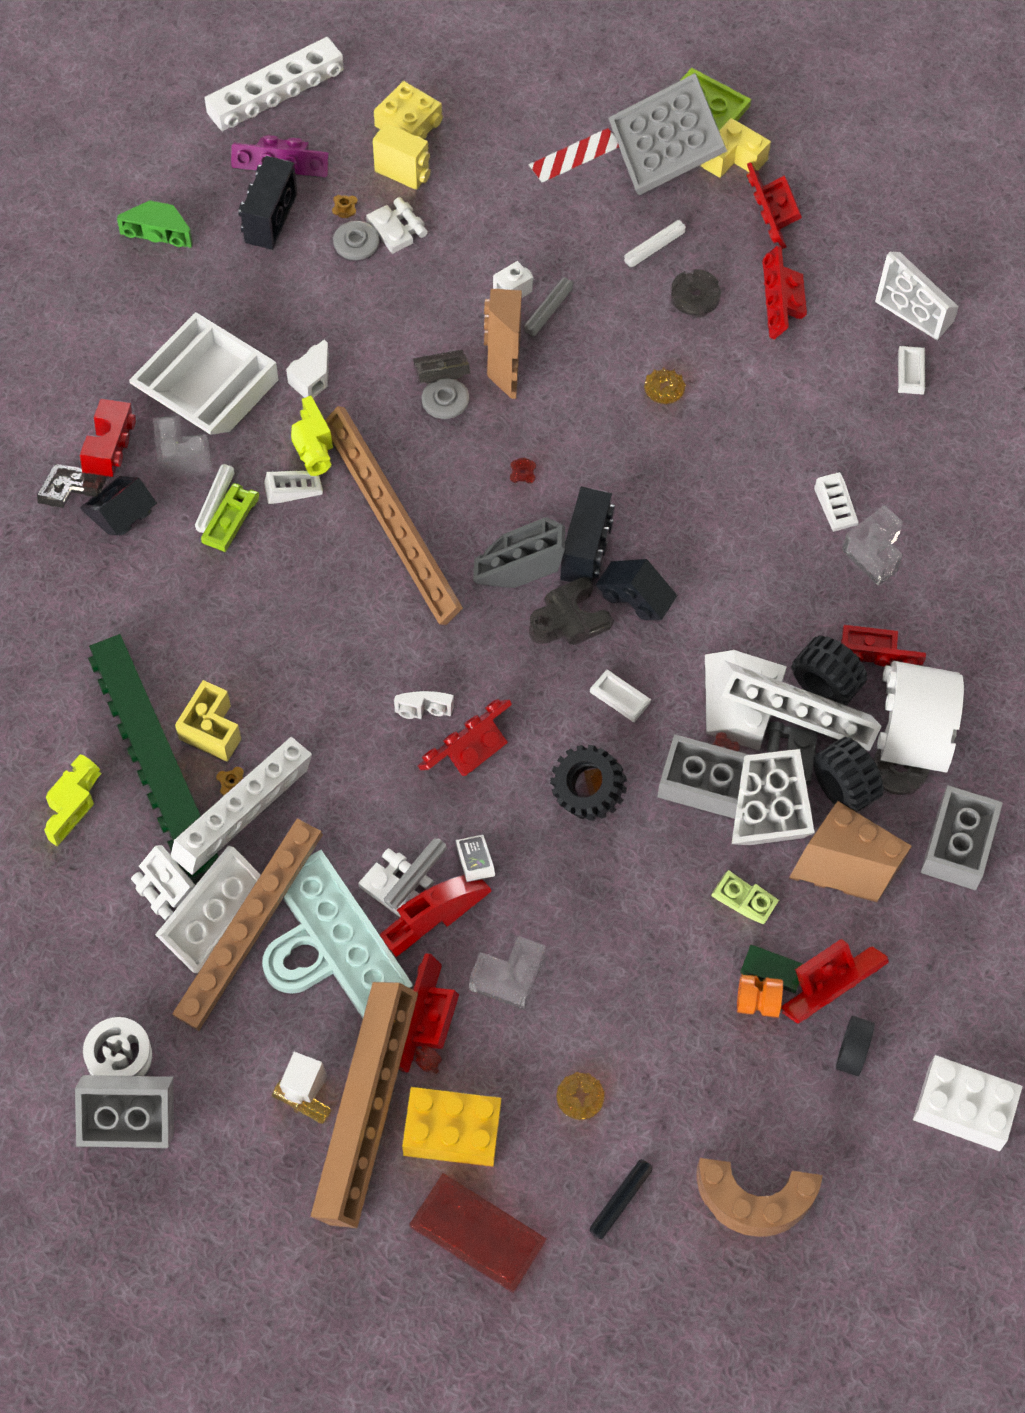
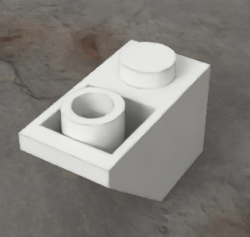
(310, 372)

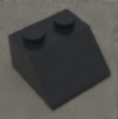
(120, 505)

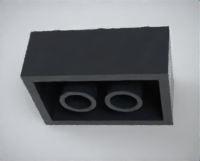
(268, 202)
(587, 535)

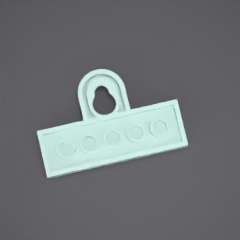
(340, 933)

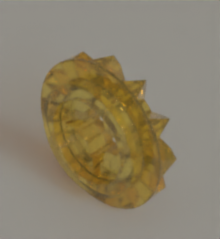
(668, 394)
(571, 1105)

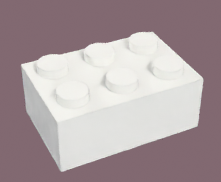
(967, 1103)

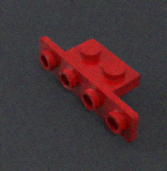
(777, 201)
(783, 293)
(878, 646)
(472, 744)
(830, 976)
(431, 1012)

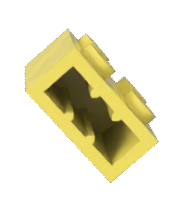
(409, 110)
(401, 156)

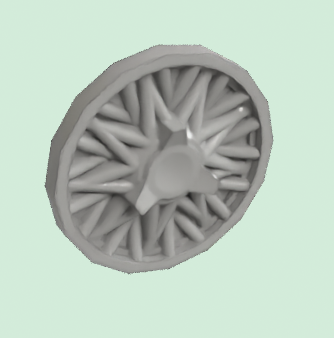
(356, 240)
(445, 398)

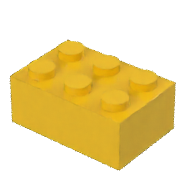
(451, 1126)

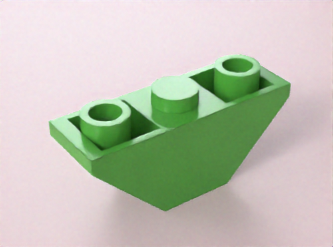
(156, 223)

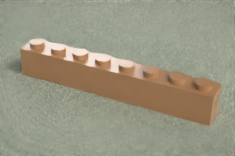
(364, 1105)

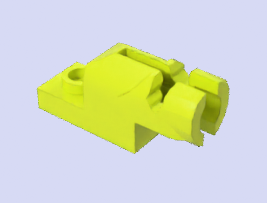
(312, 438)
(71, 798)

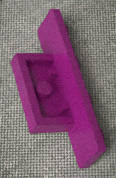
(293, 149)

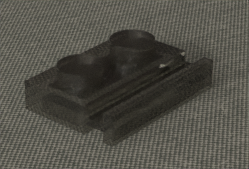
(441, 366)

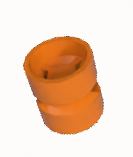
(759, 996)

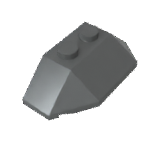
(522, 555)

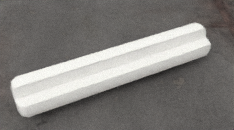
(654, 243)
(215, 496)

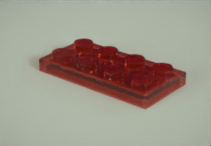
(478, 1233)

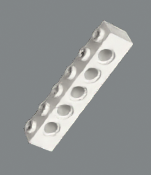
(274, 84)
(795, 705)
(240, 805)

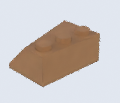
(502, 337)
(851, 855)

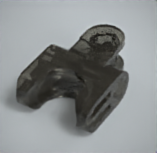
(565, 618)

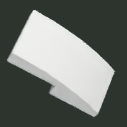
(414, 703)

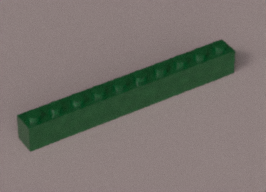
(147, 741)

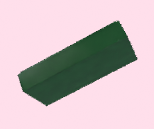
(771, 965)

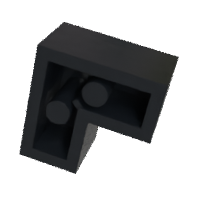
(639, 585)

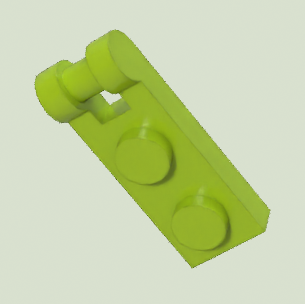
(229, 517)

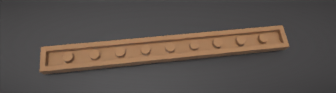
(393, 517)

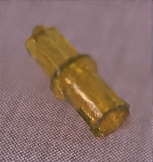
(314, 1110)

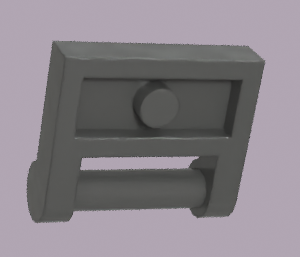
(797, 739)

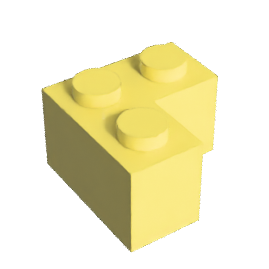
(742, 147)
(204, 722)

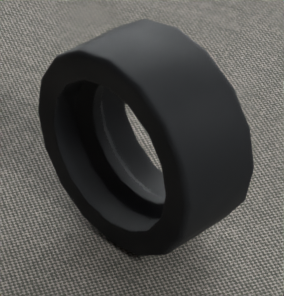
(855, 1045)

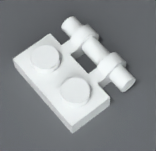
(391, 230)
(168, 878)
(381, 880)

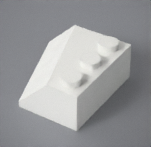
(914, 296)
(724, 715)
(772, 799)

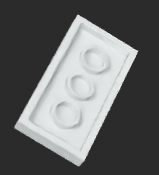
(208, 909)

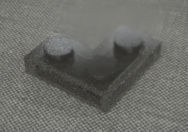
(64, 481)

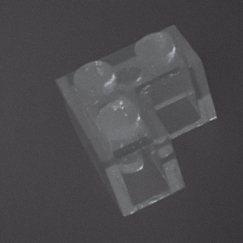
(180, 454)
(871, 545)
(510, 980)

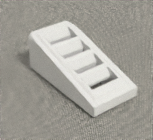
(831, 486)
(284, 494)

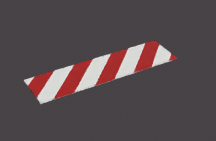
(574, 155)

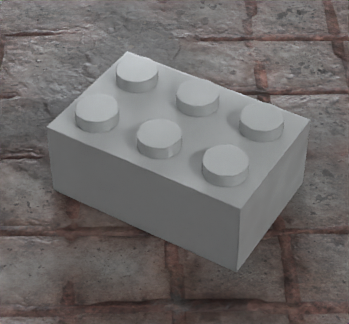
(702, 776)
(961, 837)
(124, 1111)

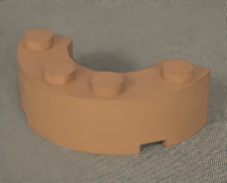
(751, 1213)

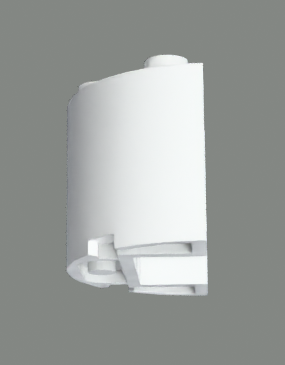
(923, 715)

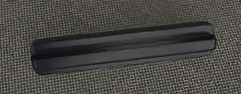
(621, 1199)

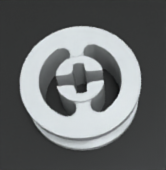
(119, 1034)

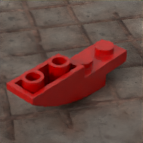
(423, 912)

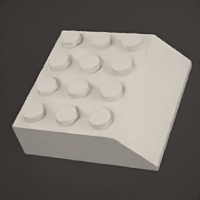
(207, 375)

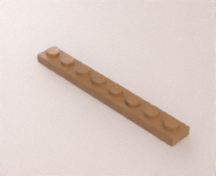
(247, 924)

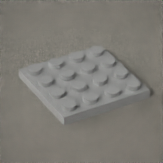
(667, 134)

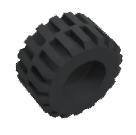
(829, 670)
(568, 773)
(848, 774)

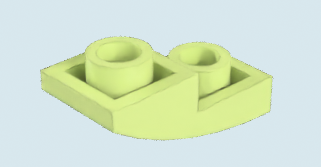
(745, 899)

